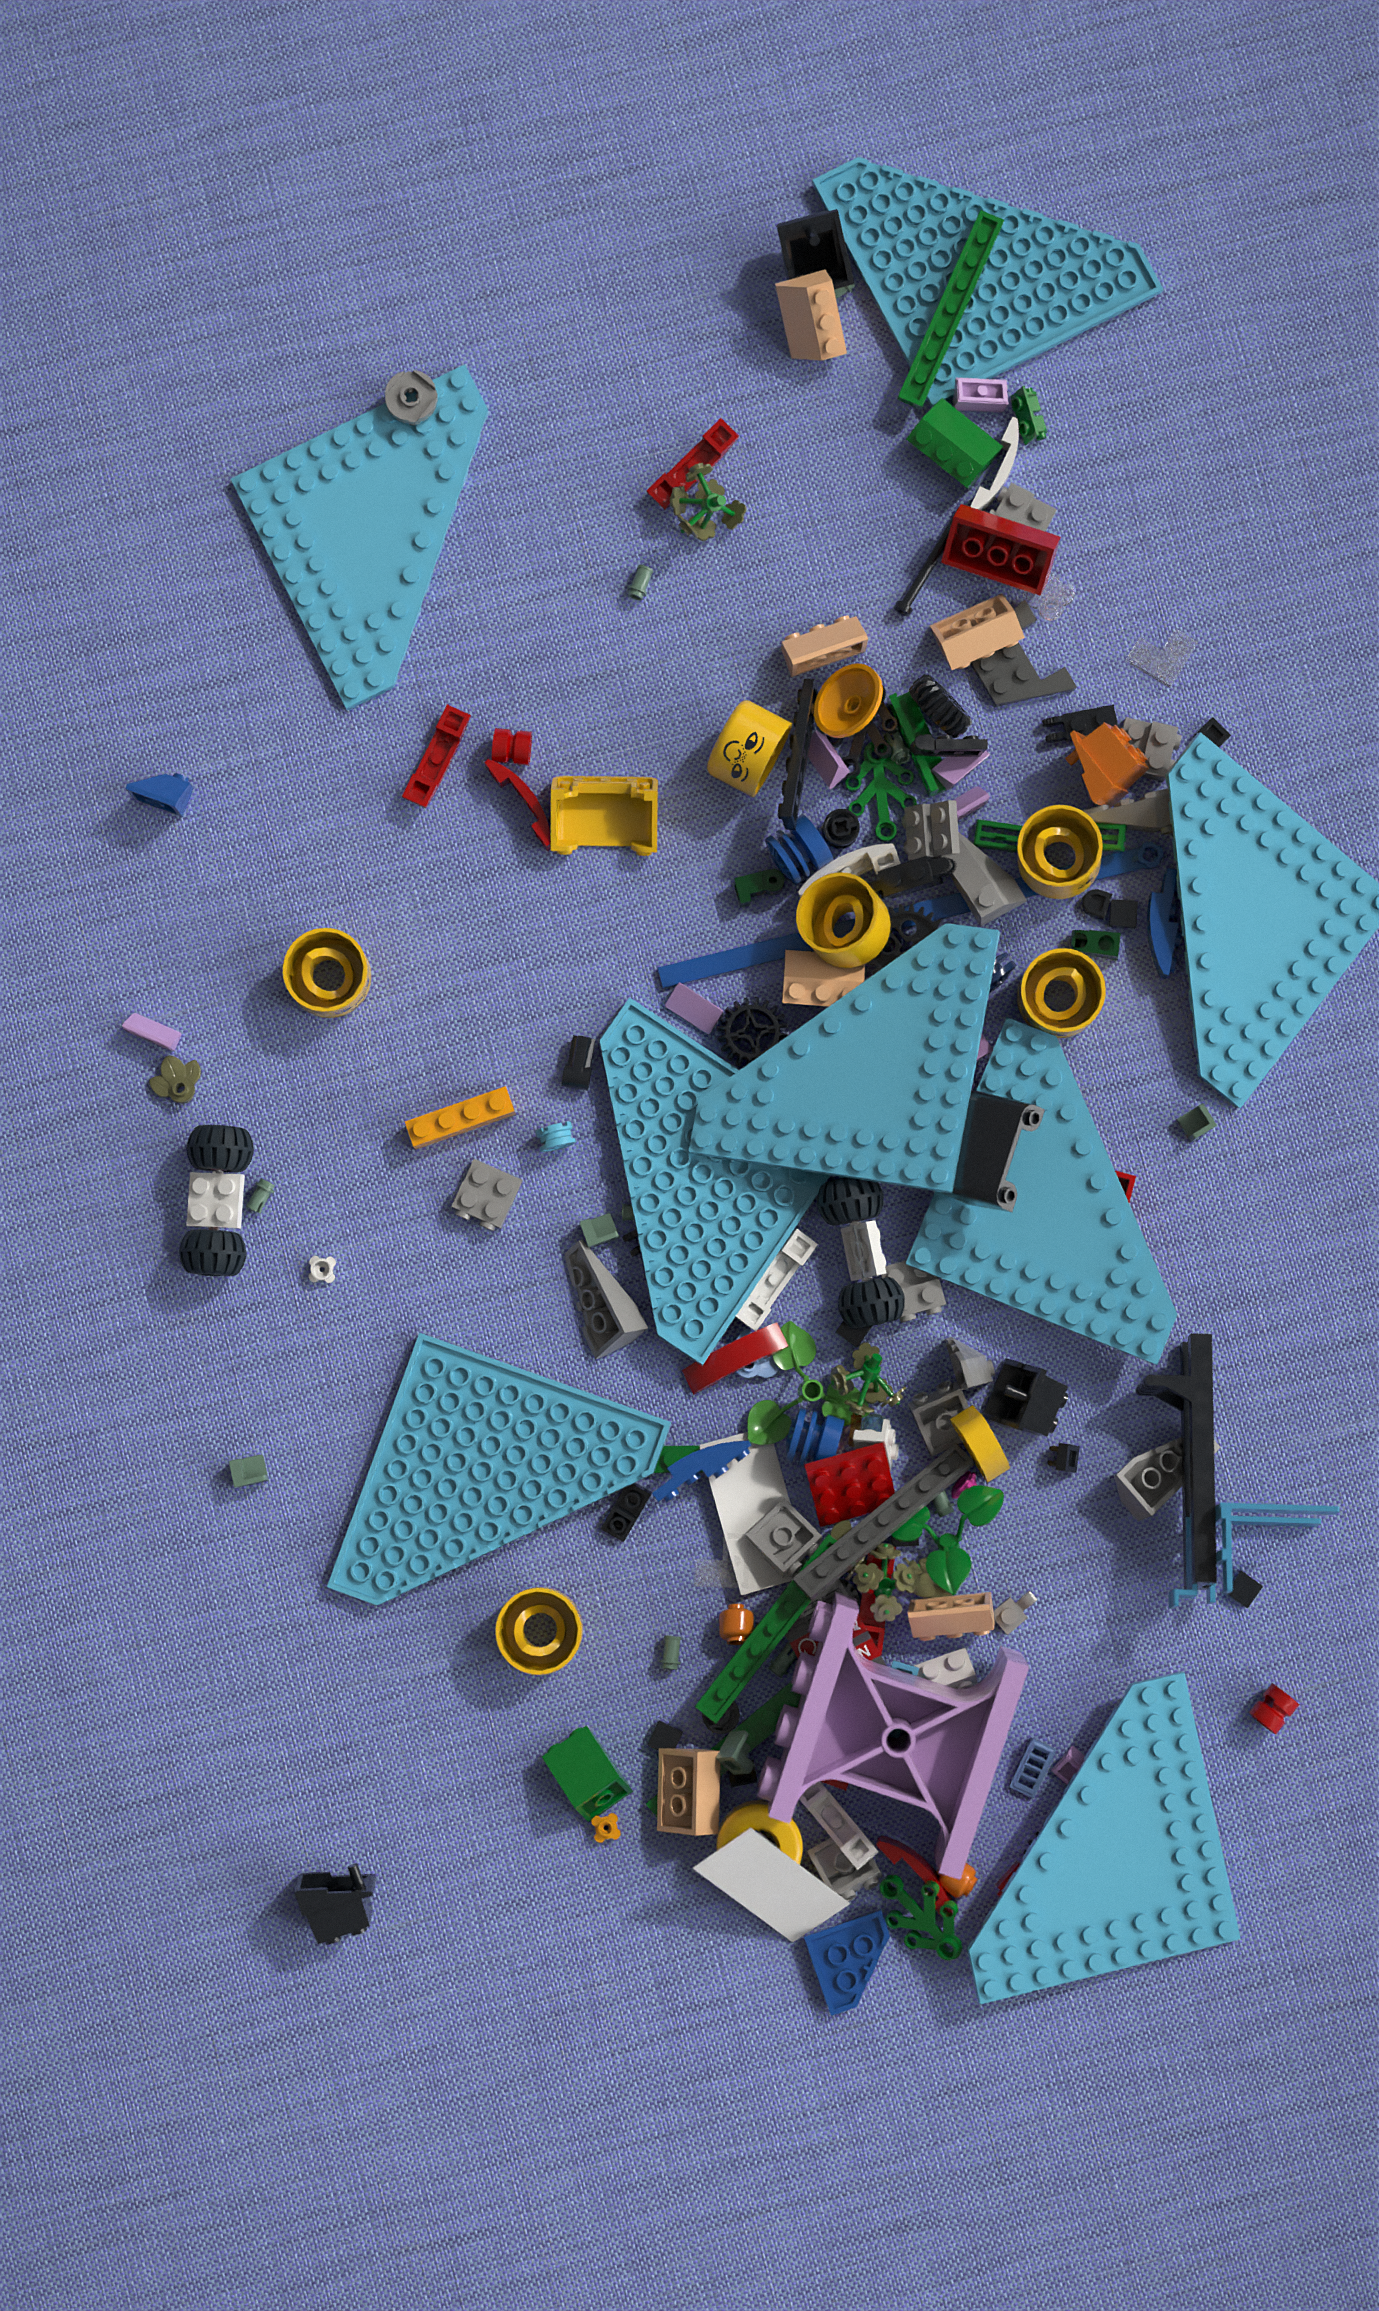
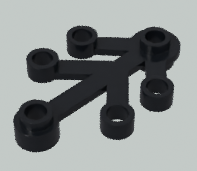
(876, 738)

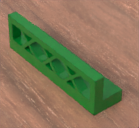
(910, 726)

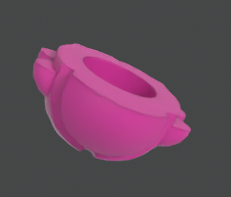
(965, 1481)

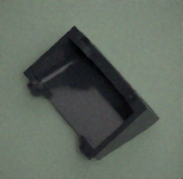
(988, 1149)

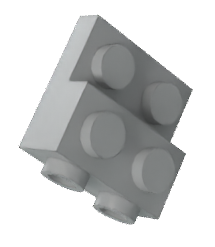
(1023, 508)
(1156, 743)
(931, 830)
(486, 1195)
(920, 1290)
(933, 1415)
(784, 1538)
(840, 1873)

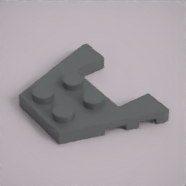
(1010, 675)

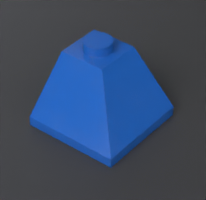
(163, 792)

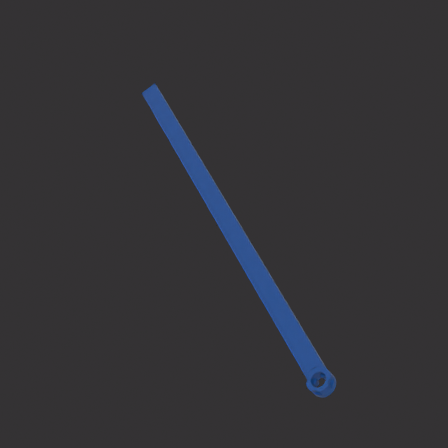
(942, 907)

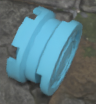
(555, 1136)

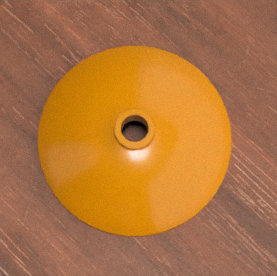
(848, 700)

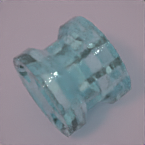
(872, 1422)

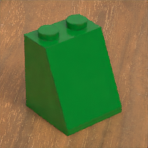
(586, 1773)

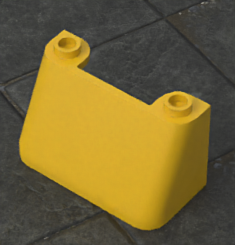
(604, 813)

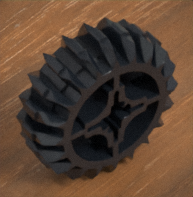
(940, 706)
(740, 1034)

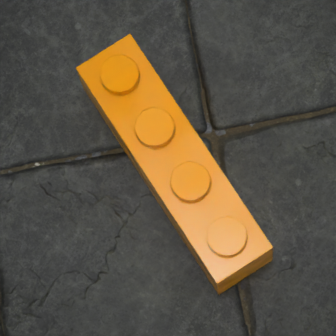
(460, 1118)

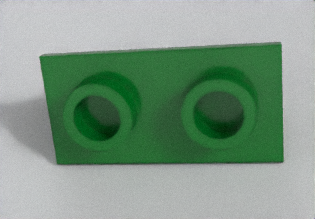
(1025, 404)

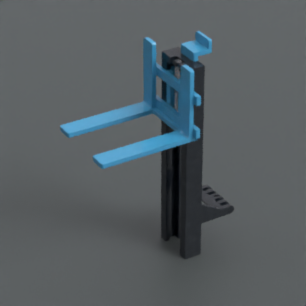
(1194, 1398)

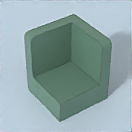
(1196, 1122)
(599, 1230)
(248, 1470)
(734, 1753)

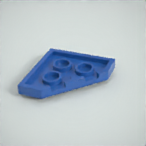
(847, 1958)

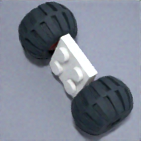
(216, 1200)
(872, 1300)

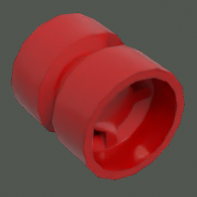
(511, 746)
(1273, 1708)

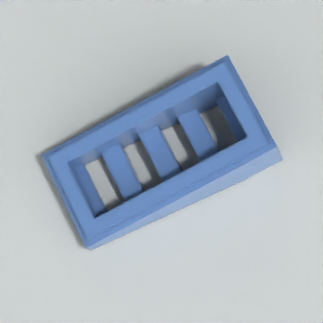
(1050, 1752)

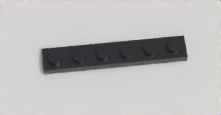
(797, 763)

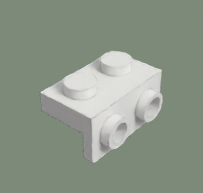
(949, 1670)

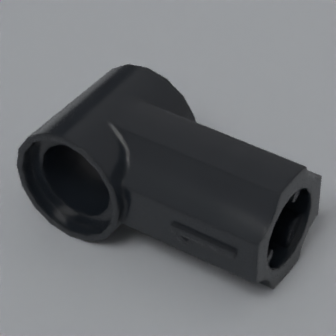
(578, 1070)

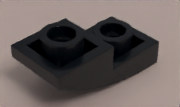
(626, 1511)

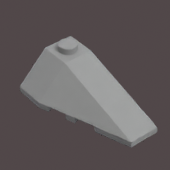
(1146, 815)
(984, 884)
(607, 1309)
(968, 1364)
(1151, 1479)

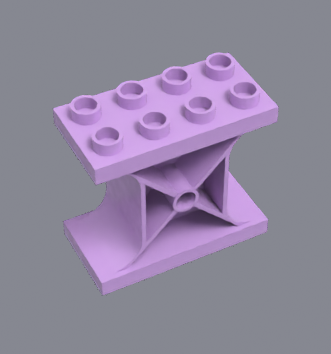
(852, 1706)

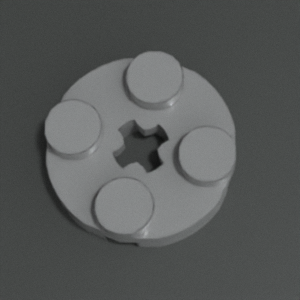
(416, 411)

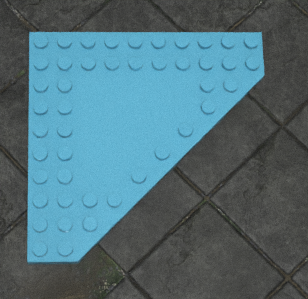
(1033, 294)
(361, 527)
(1263, 916)
(871, 1080)
(699, 1219)
(1072, 1236)
(479, 1462)
(1122, 1860)

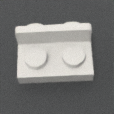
(871, 1437)

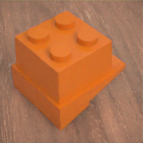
(1108, 763)

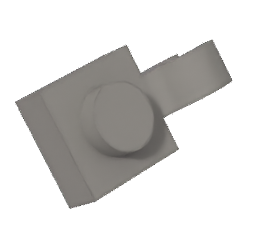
(1010, 1613)

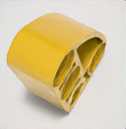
(980, 1443)

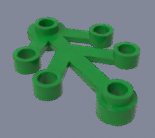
(880, 787)
(923, 1919)

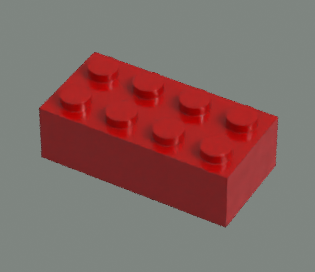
(1000, 549)

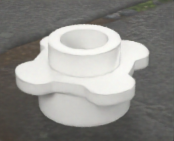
(316, 1263)

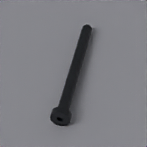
(904, 606)

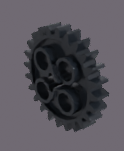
(897, 919)

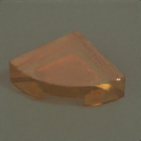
(855, 1424)

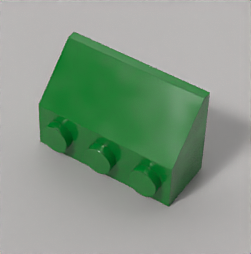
(954, 443)

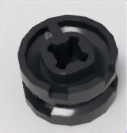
(840, 828)
(726, 1722)

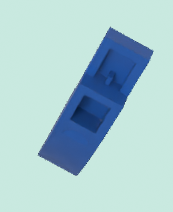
(1160, 932)
(709, 1459)

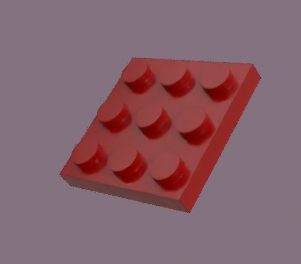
(850, 1484)

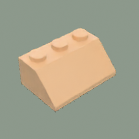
(811, 317)
(977, 632)
(824, 645)
(816, 982)
(951, 1616)
(688, 1791)

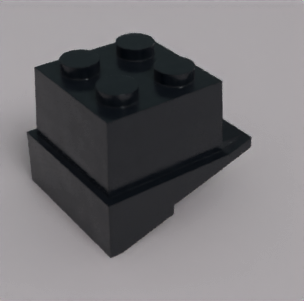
(815, 245)
(1025, 1399)
(336, 1903)

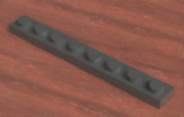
(883, 1522)

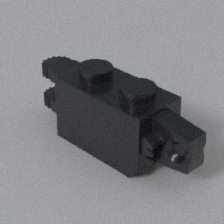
(912, 876)

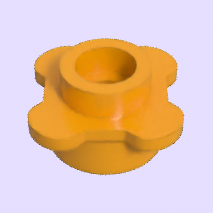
(599, 1823)

